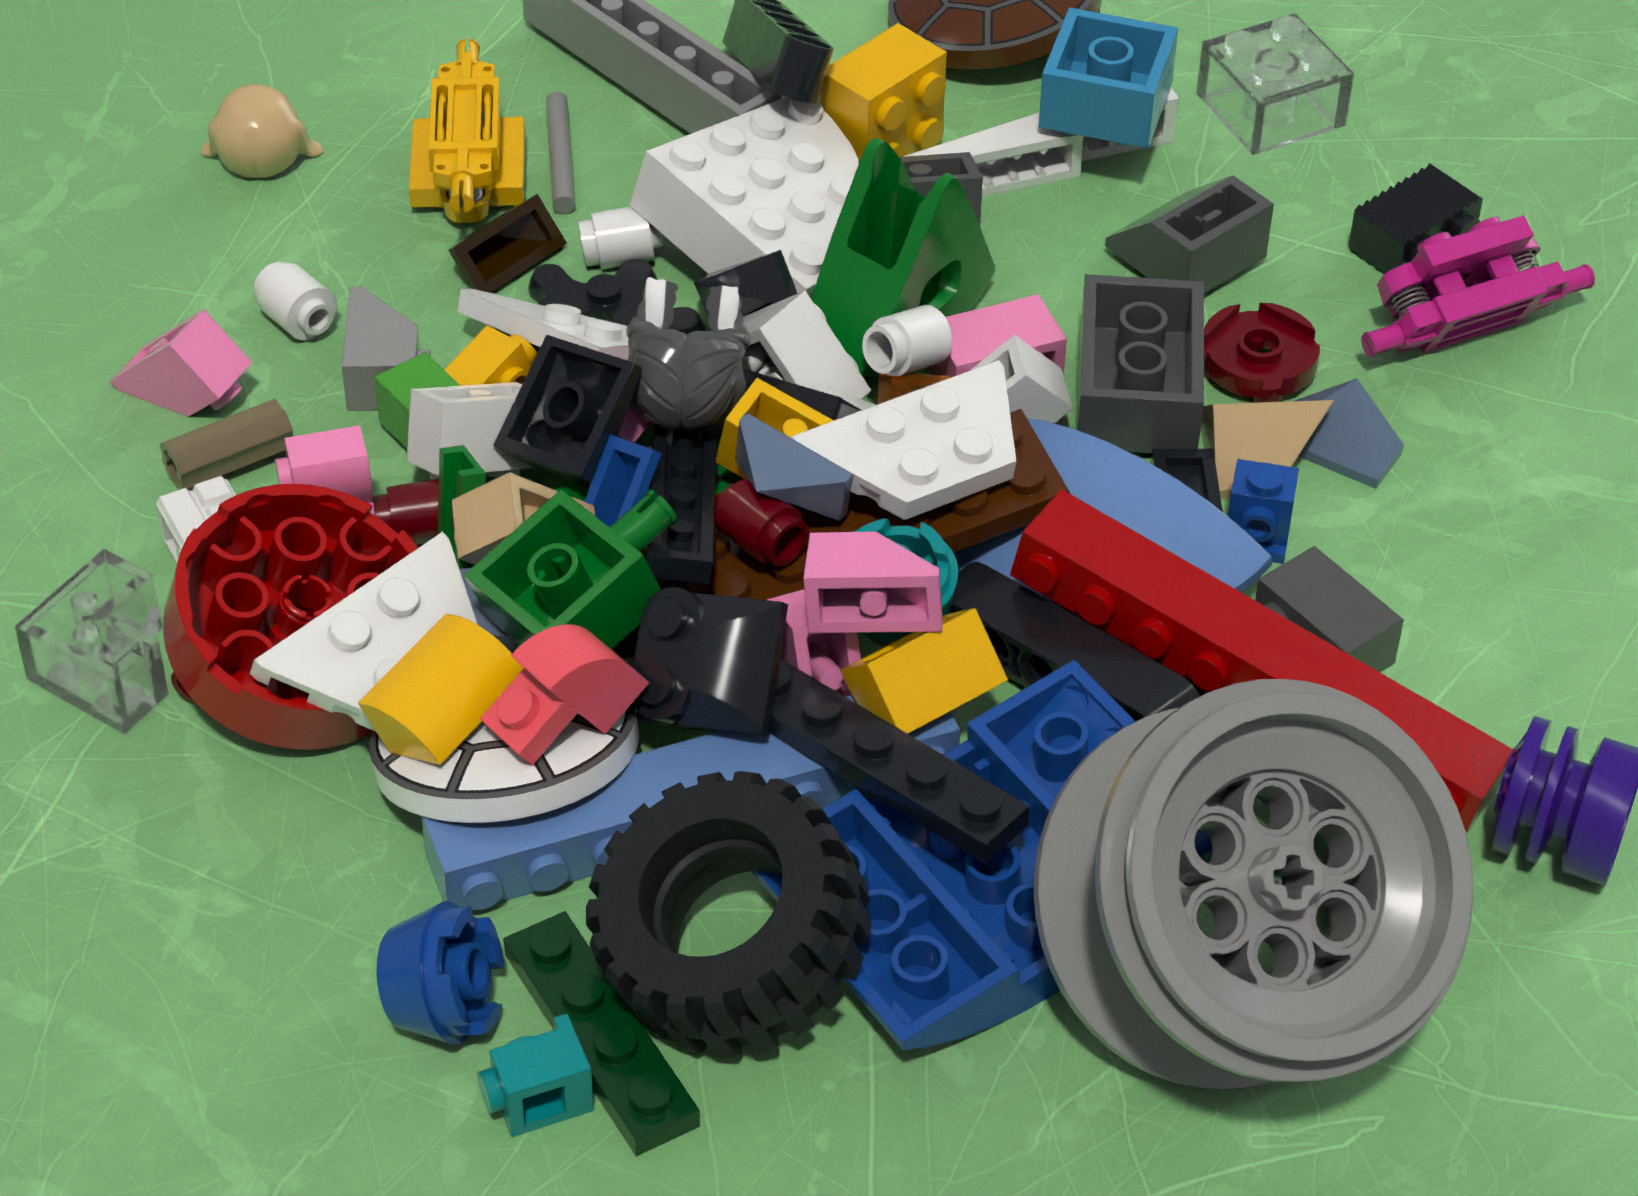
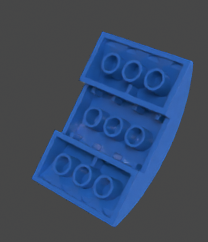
(959, 936)

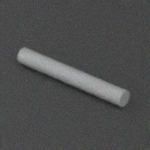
(560, 153)

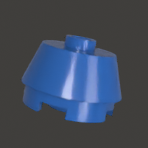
(439, 974)

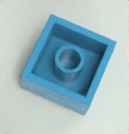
(1108, 77)

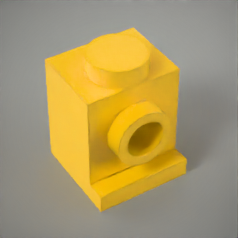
(493, 359)

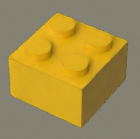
(889, 92)

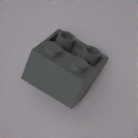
(1199, 234)

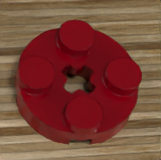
(1263, 377)

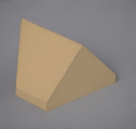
(1258, 433)

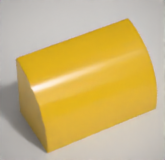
(927, 672)
(439, 690)

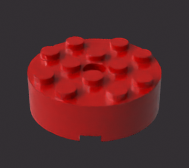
(253, 580)

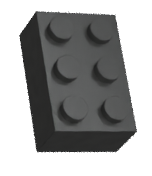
(1141, 362)

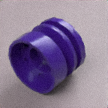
(1567, 800)

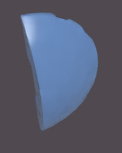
(1141, 500)

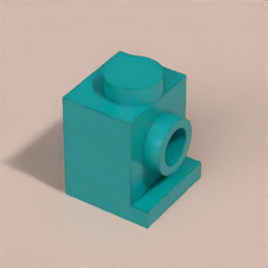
(538, 1079)

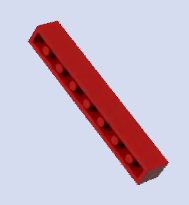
(1228, 638)

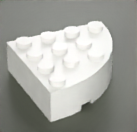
(751, 188)

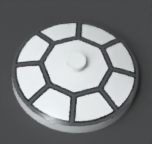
(493, 783)

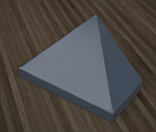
(1353, 436)
(791, 470)

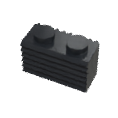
(1404, 216)

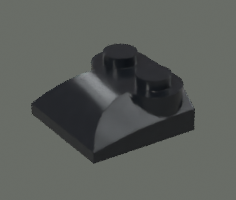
(568, 409)
(709, 661)

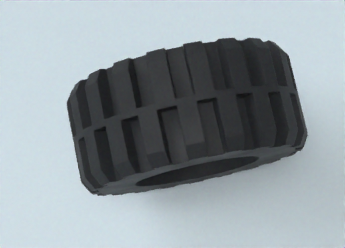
(681, 852)

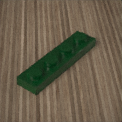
(624, 1061)

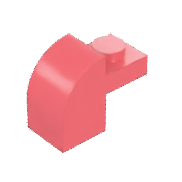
(562, 676)

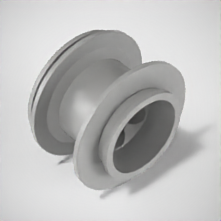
(1357, 930)

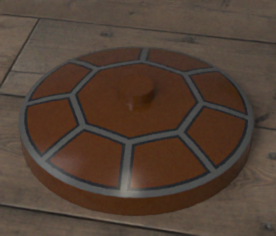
(987, 31)

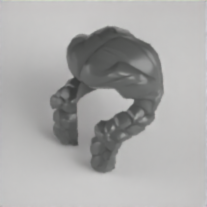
(689, 377)

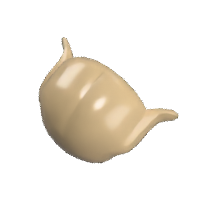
(258, 133)

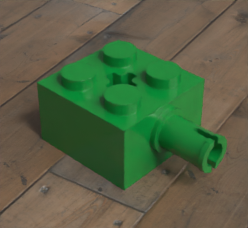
(572, 570)

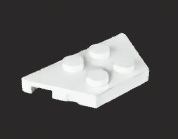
(925, 443)
(369, 631)

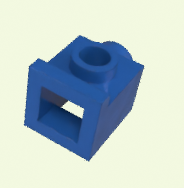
(1264, 503)

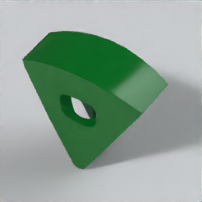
(899, 251)

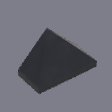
(760, 282)

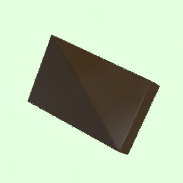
(507, 245)

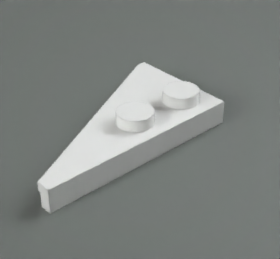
(537, 321)

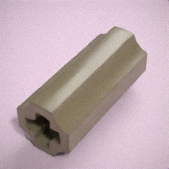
(226, 444)

